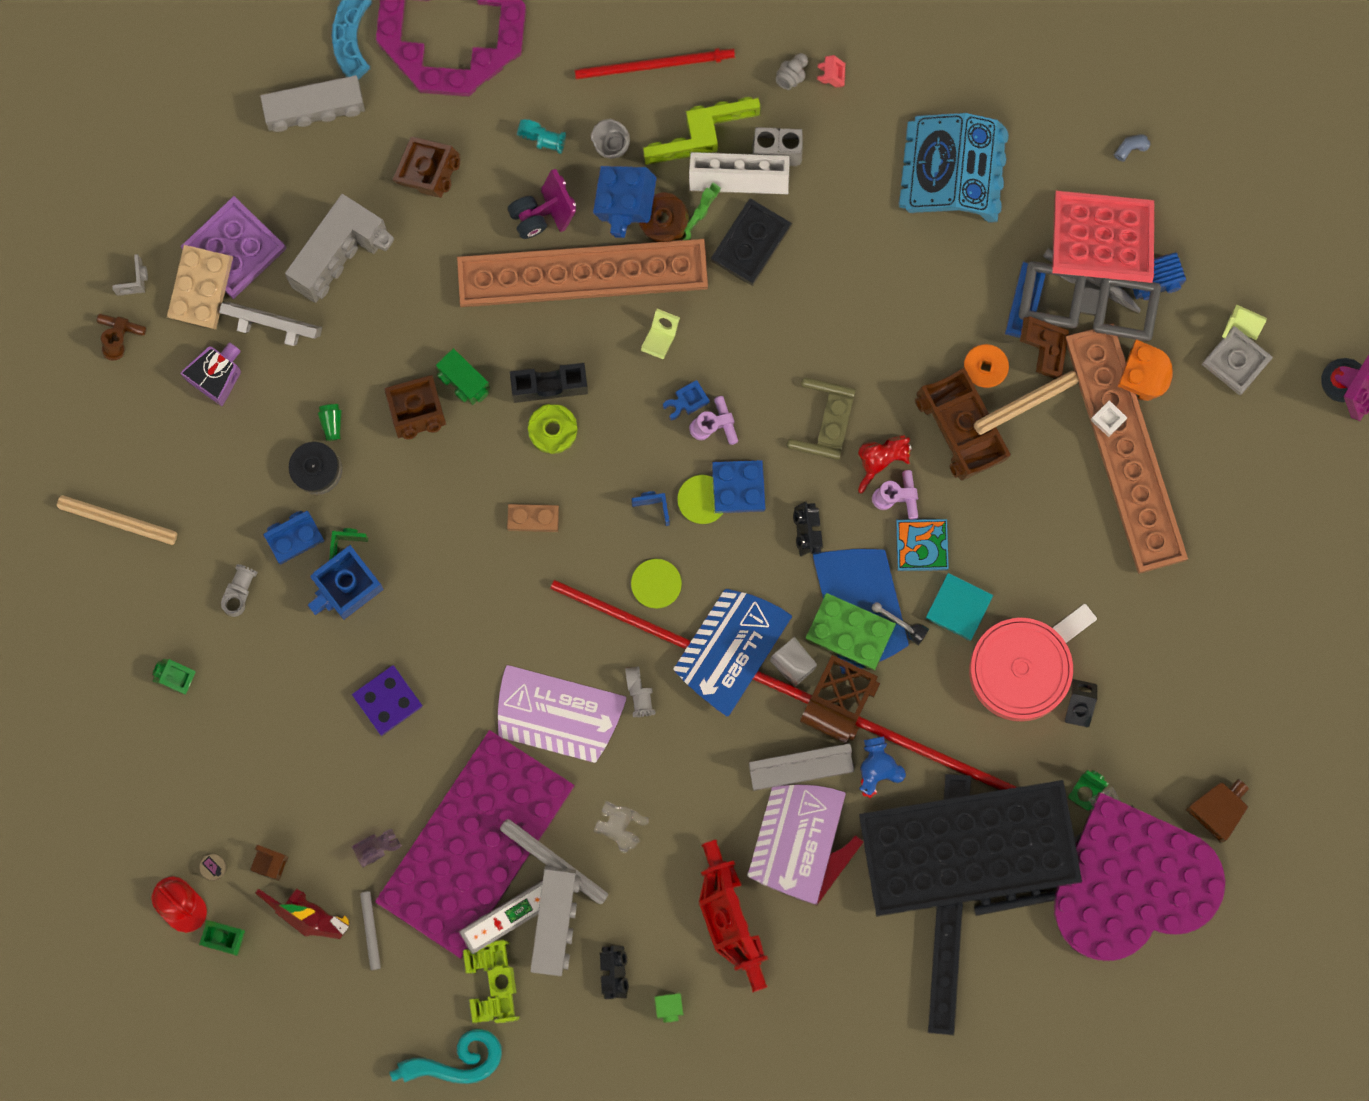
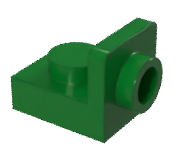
(173, 675)

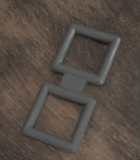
(1091, 302)

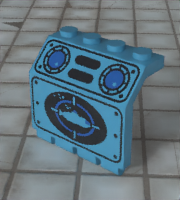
(954, 165)

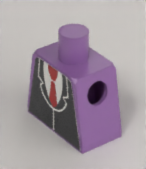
(214, 372)

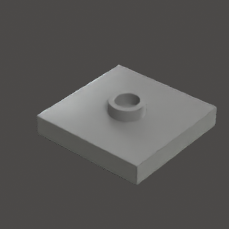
(1237, 360)

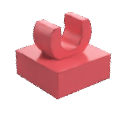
(834, 71)

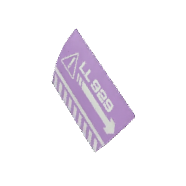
(556, 714)
(797, 839)

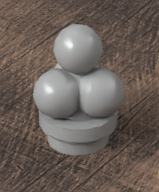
(791, 72)

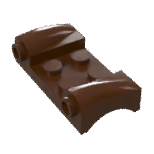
(956, 409)

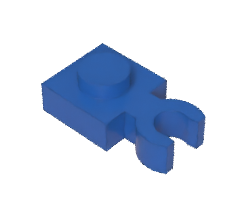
(689, 398)

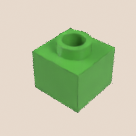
(669, 1007)

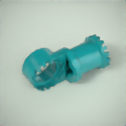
(545, 139)

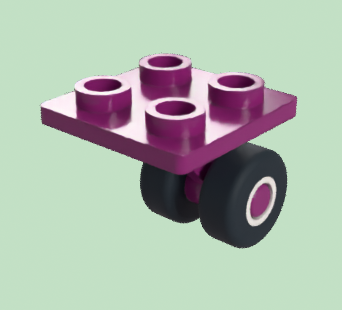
(557, 204)

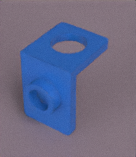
(652, 498)

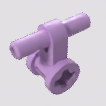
(708, 423)
(891, 493)

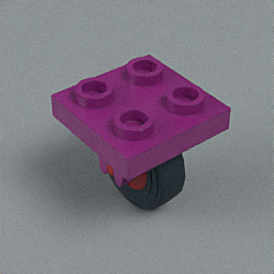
(1348, 382)

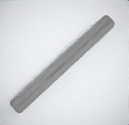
(551, 859)

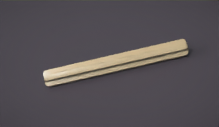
(1026, 402)
(117, 520)

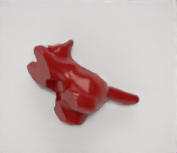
(877, 456)

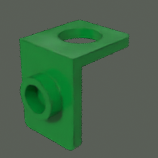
(348, 534)
(1094, 782)

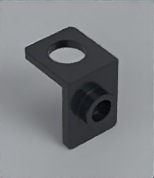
(1081, 703)

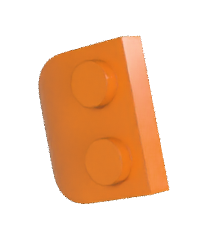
(1146, 372)

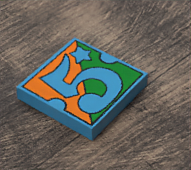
(922, 545)

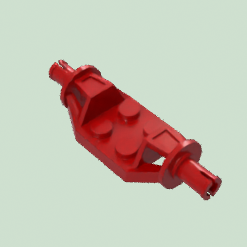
(726, 920)

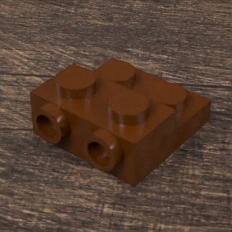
(427, 167)
(415, 407)

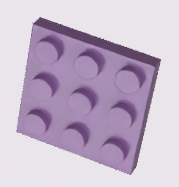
(242, 236)

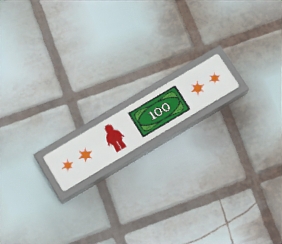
(502, 919)

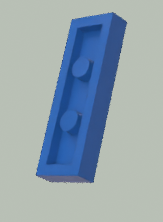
(1014, 323)

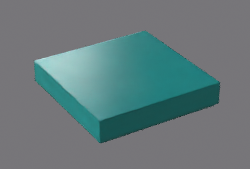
(959, 607)

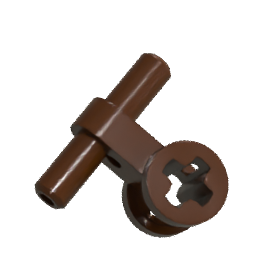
(113, 338)

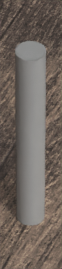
(370, 930)

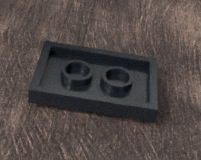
(751, 242)

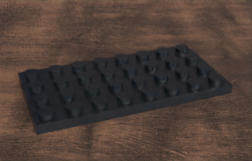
(970, 848)

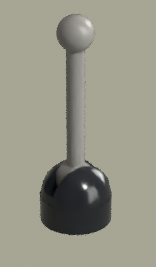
(915, 632)

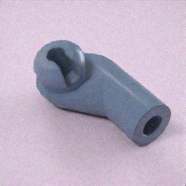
(1137, 141)

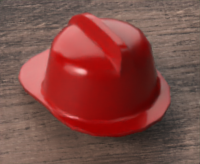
(179, 904)

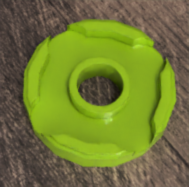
(552, 414)

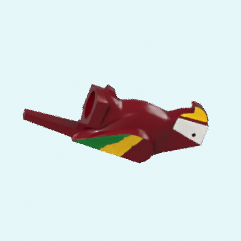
(307, 916)

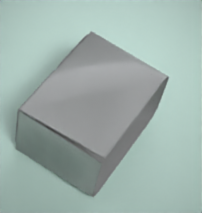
(779, 134)
(793, 662)

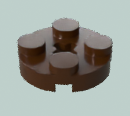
(676, 223)

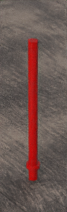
(716, 55)

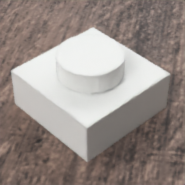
(1109, 418)

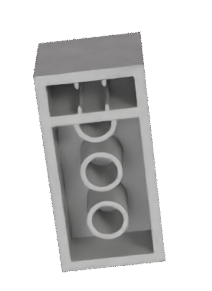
(333, 244)

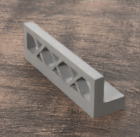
(801, 767)

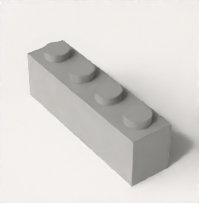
(312, 103)
(553, 921)

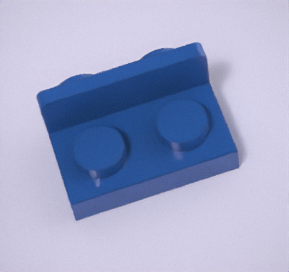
(293, 536)

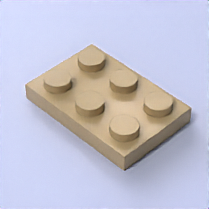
(200, 286)

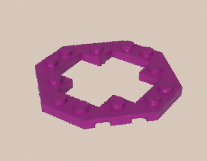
(447, 81)

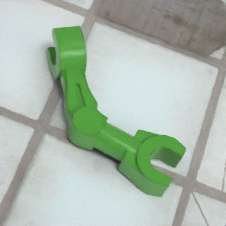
(707, 197)

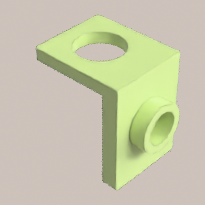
(1246, 321)
(660, 337)

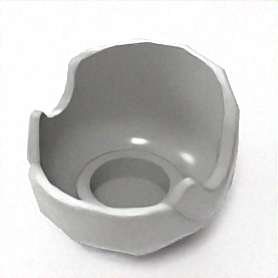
(610, 138)

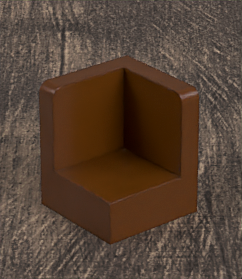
(269, 863)

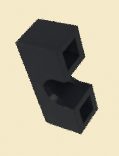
(564, 382)

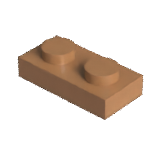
(533, 518)

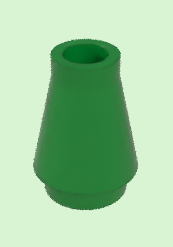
(330, 421)

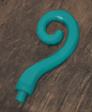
(418, 1067)

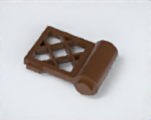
(835, 719)

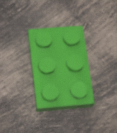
(850, 631)

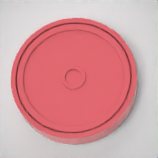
(1021, 669)

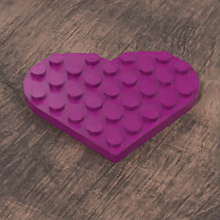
(1136, 881)

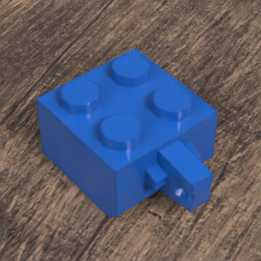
(624, 197)
(344, 584)

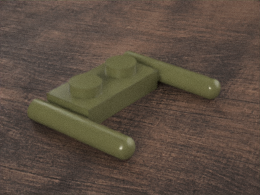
(834, 420)

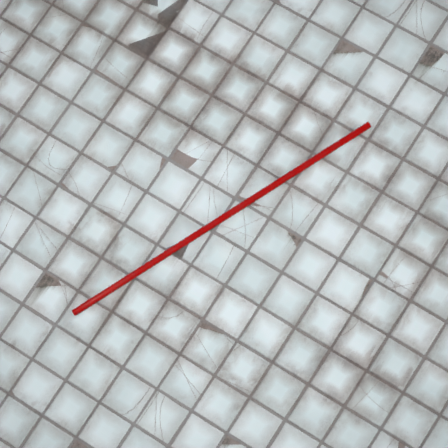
(785, 688)

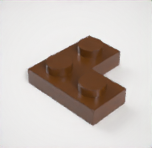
(1051, 343)

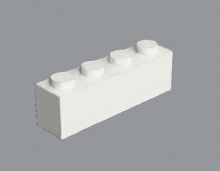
(740, 172)

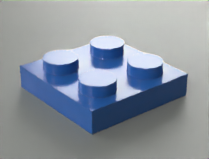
(738, 486)

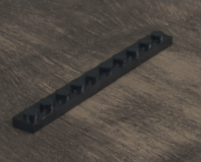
(947, 942)

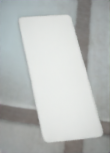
(1075, 623)

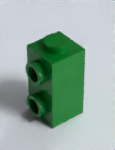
(466, 380)

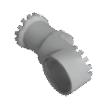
(238, 589)
(640, 695)

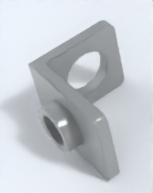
(137, 287)

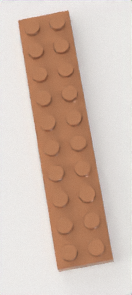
(582, 273)
(1127, 454)

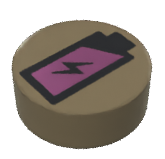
(213, 867)

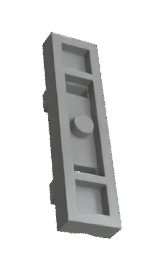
(248, 315)

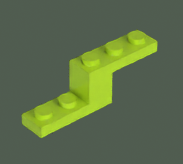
(701, 130)

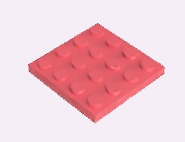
(1103, 236)

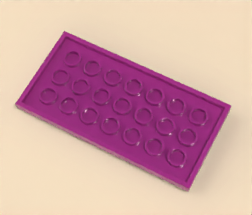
(461, 855)

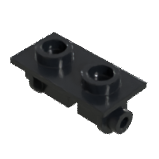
(807, 540)
(616, 984)

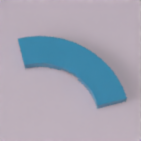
(345, 37)

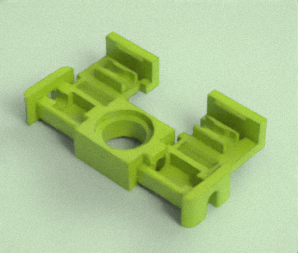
(502, 1005)

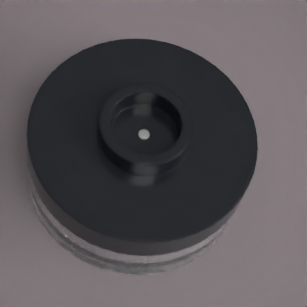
(315, 468)

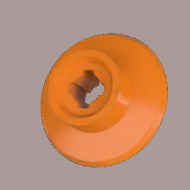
(990, 356)

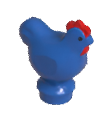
(878, 767)

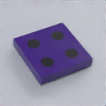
(387, 700)

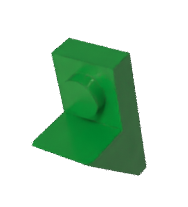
(222, 937)

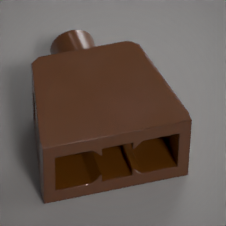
(1220, 809)

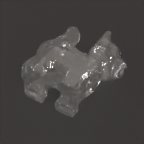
(619, 820)

